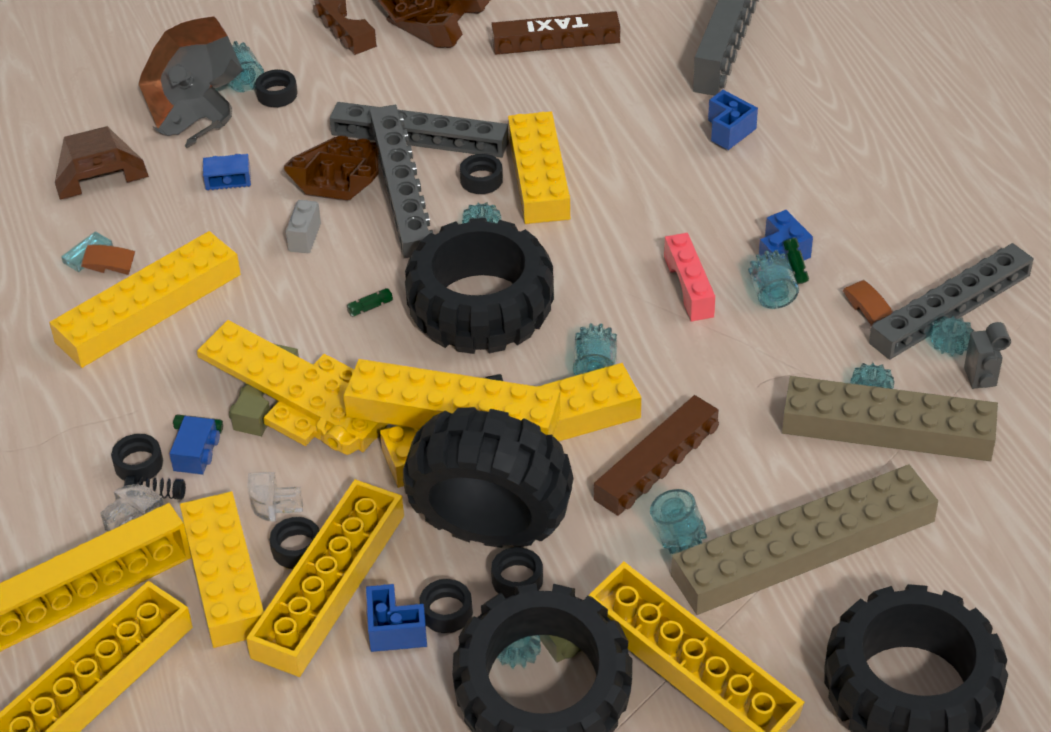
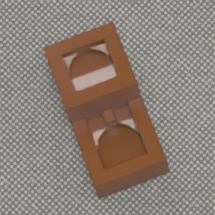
(108, 257)
(870, 302)

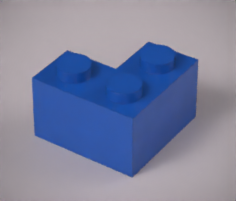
(731, 119)
(781, 227)
(392, 625)

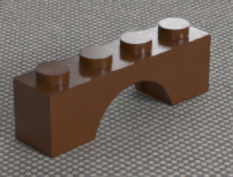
(355, 34)

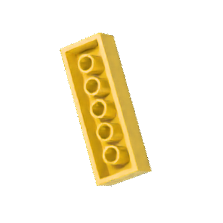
(538, 167)
(222, 567)

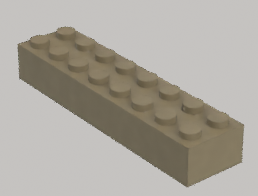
(890, 418)

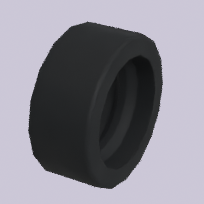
(276, 78)
(481, 162)
(132, 444)
(288, 528)
(515, 556)
(441, 589)

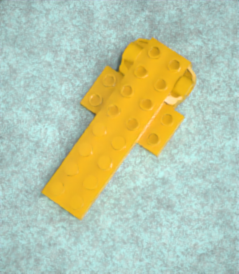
(307, 393)

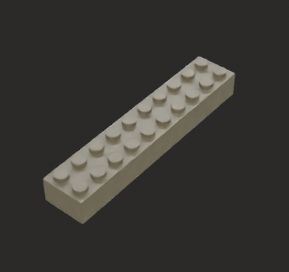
(803, 539)

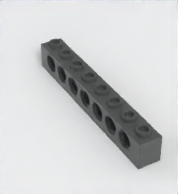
(426, 130)
(400, 177)
(954, 297)

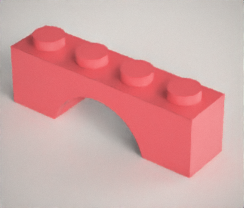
(696, 289)

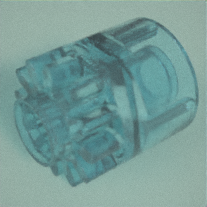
(251, 68)
(773, 280)
(594, 349)
(678, 520)

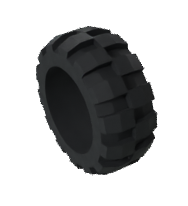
(487, 319)
(488, 477)
(542, 613)
(922, 622)

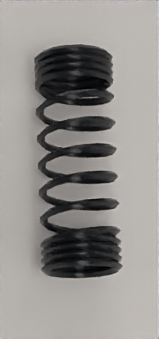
(178, 489)

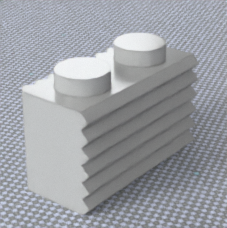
(303, 226)

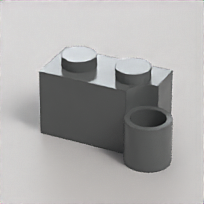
(984, 355)

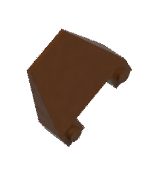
(441, 25)

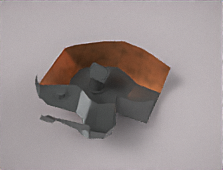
(184, 74)

